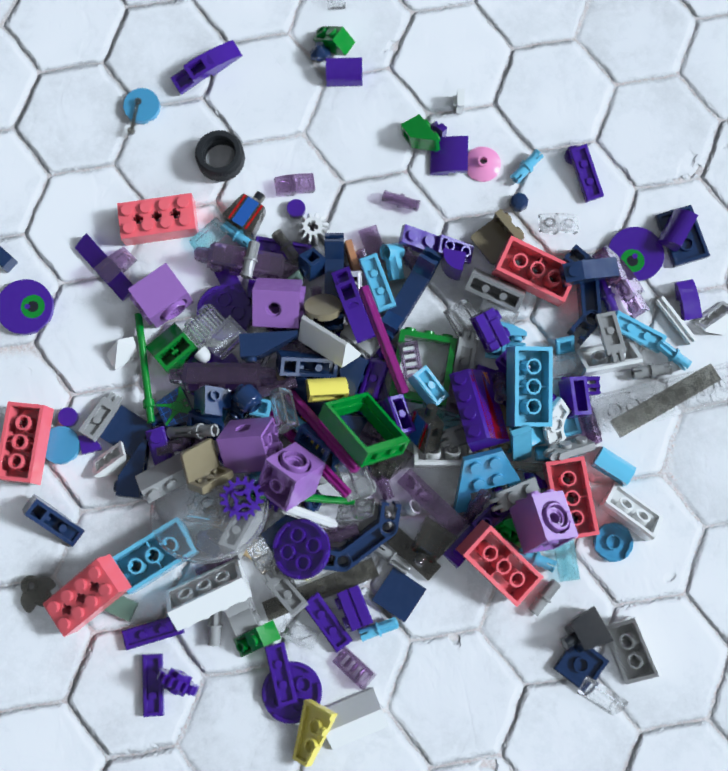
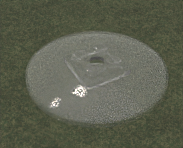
(203, 533)

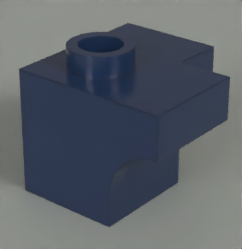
(212, 400)

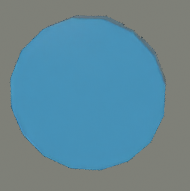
(147, 110)
(62, 445)
(613, 542)

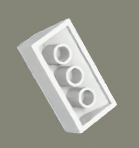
(207, 594)

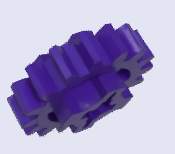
(246, 490)
(177, 682)

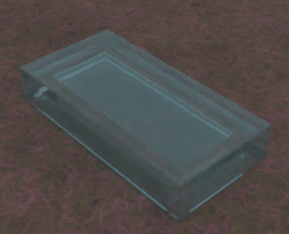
(210, 233)
(567, 562)

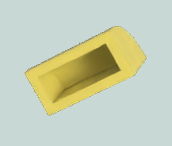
(326, 389)

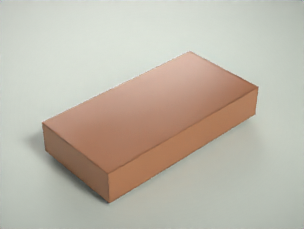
(351, 256)

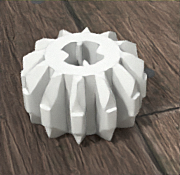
(318, 233)

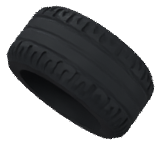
(220, 138)

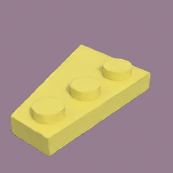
(312, 731)

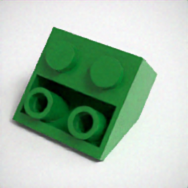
(172, 348)

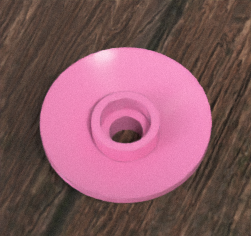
(483, 172)

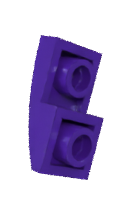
(689, 299)

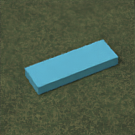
(377, 282)
(639, 332)
(521, 443)

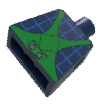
(173, 409)

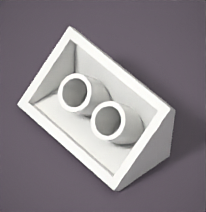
(326, 343)
(596, 362)
(441, 458)
(631, 512)
(632, 651)
(356, 718)

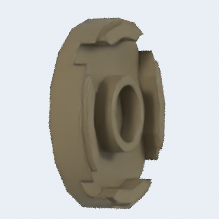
(323, 307)

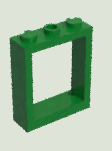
(429, 336)
(395, 438)

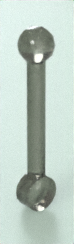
(131, 130)

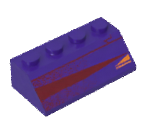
(478, 410)

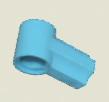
(392, 255)

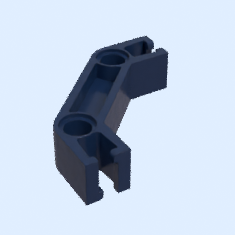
(333, 262)
(411, 291)
(588, 298)
(368, 541)

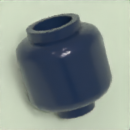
(247, 398)

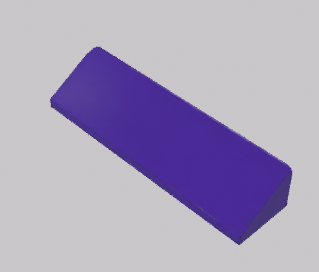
(94, 255)

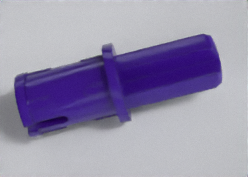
(607, 296)

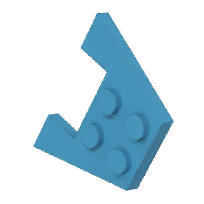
(483, 471)

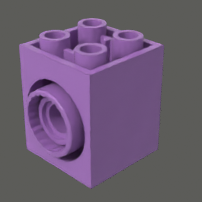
(160, 296)
(278, 303)
(247, 443)
(290, 476)
(543, 521)

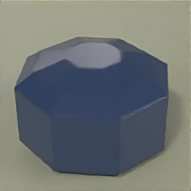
(519, 202)

